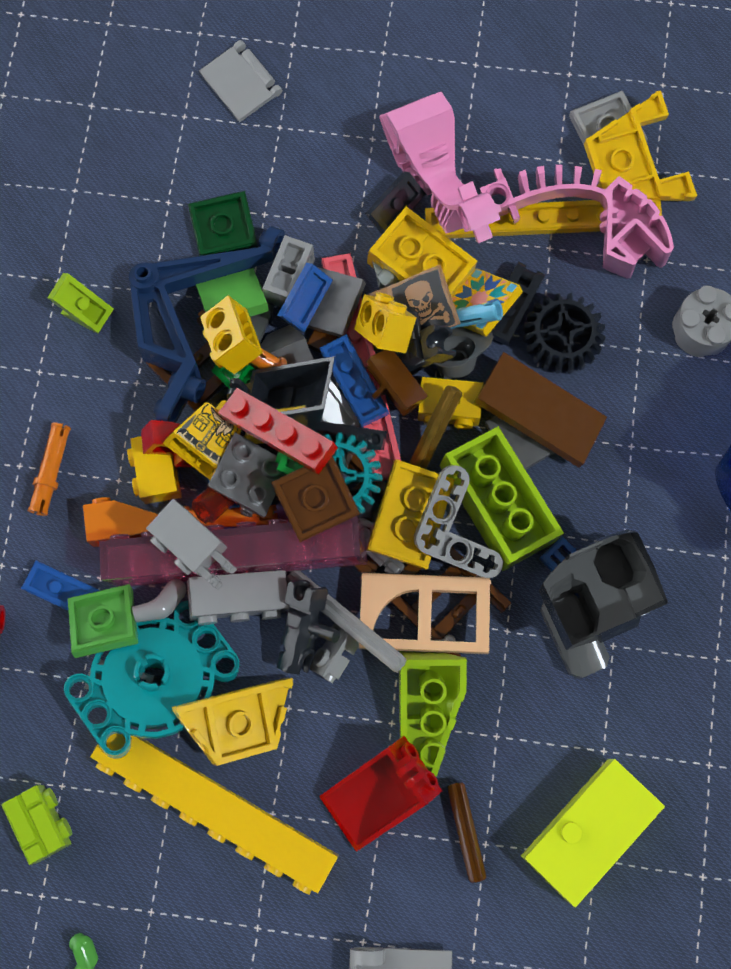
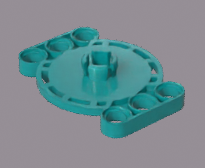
(145, 704)

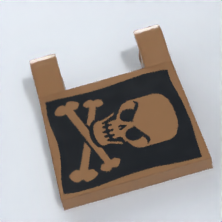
(427, 295)

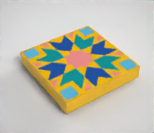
(485, 288)

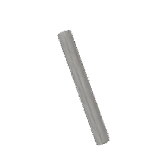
(357, 629)

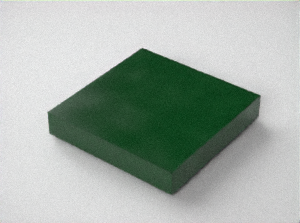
(223, 224)

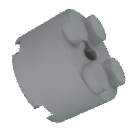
(693, 333)

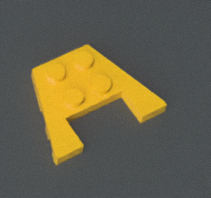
(623, 152)

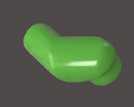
(83, 951)

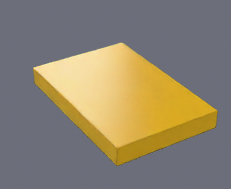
(400, 513)

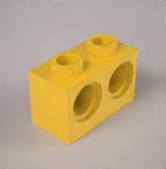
(385, 322)
(230, 335)

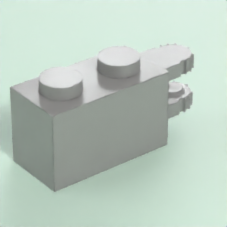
(190, 542)

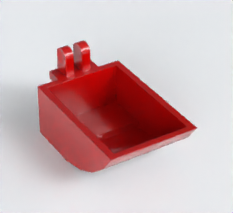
(381, 793)

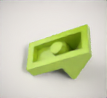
(80, 303)

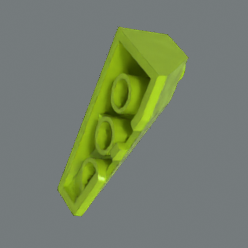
(429, 701)

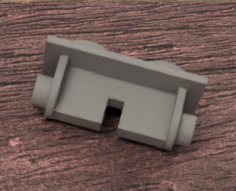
(329, 660)

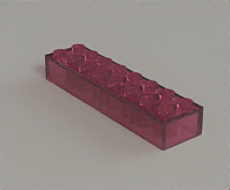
(249, 550)

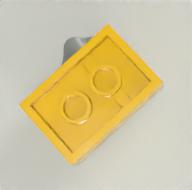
(415, 246)

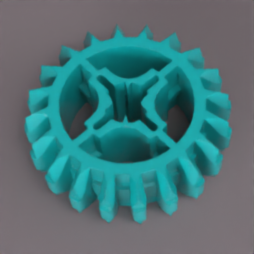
(366, 477)

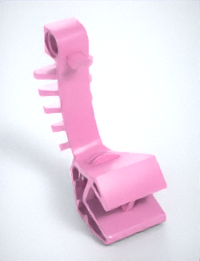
(425, 146)
(628, 220)

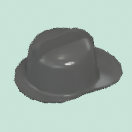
(467, 347)

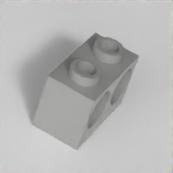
(286, 269)

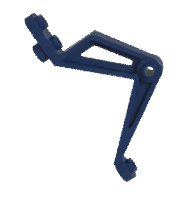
(154, 283)

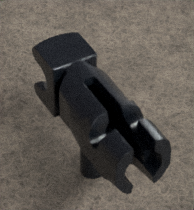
(426, 346)
(303, 626)

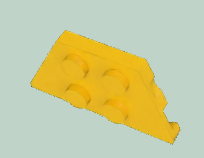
(237, 721)

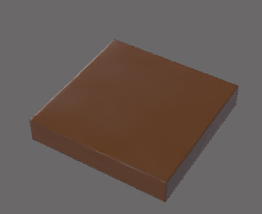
(315, 500)

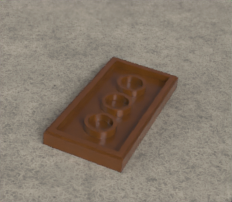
(541, 409)

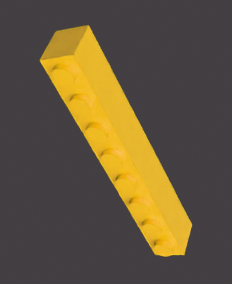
(219, 810)

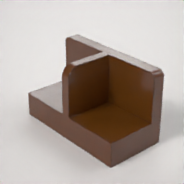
(395, 381)

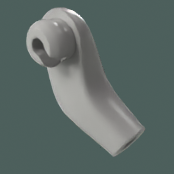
(163, 604)

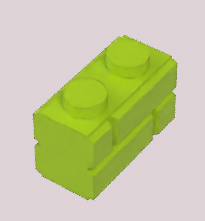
(37, 823)

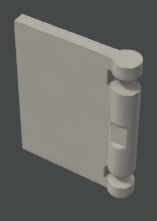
(240, 81)

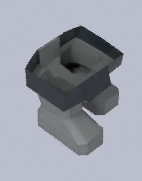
(615, 591)

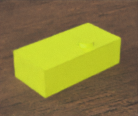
(592, 831)

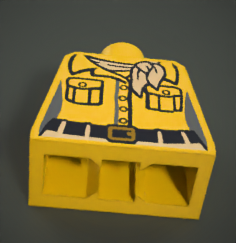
(202, 438)

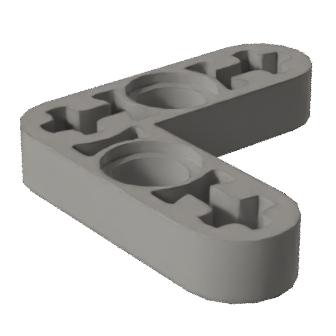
(445, 538)

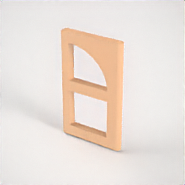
(382, 588)

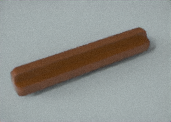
(466, 832)

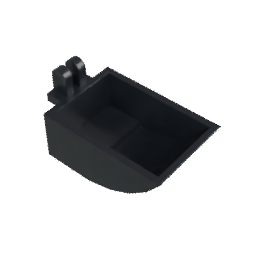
(291, 386)

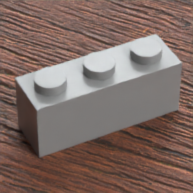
(238, 597)

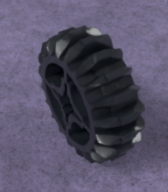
(586, 327)

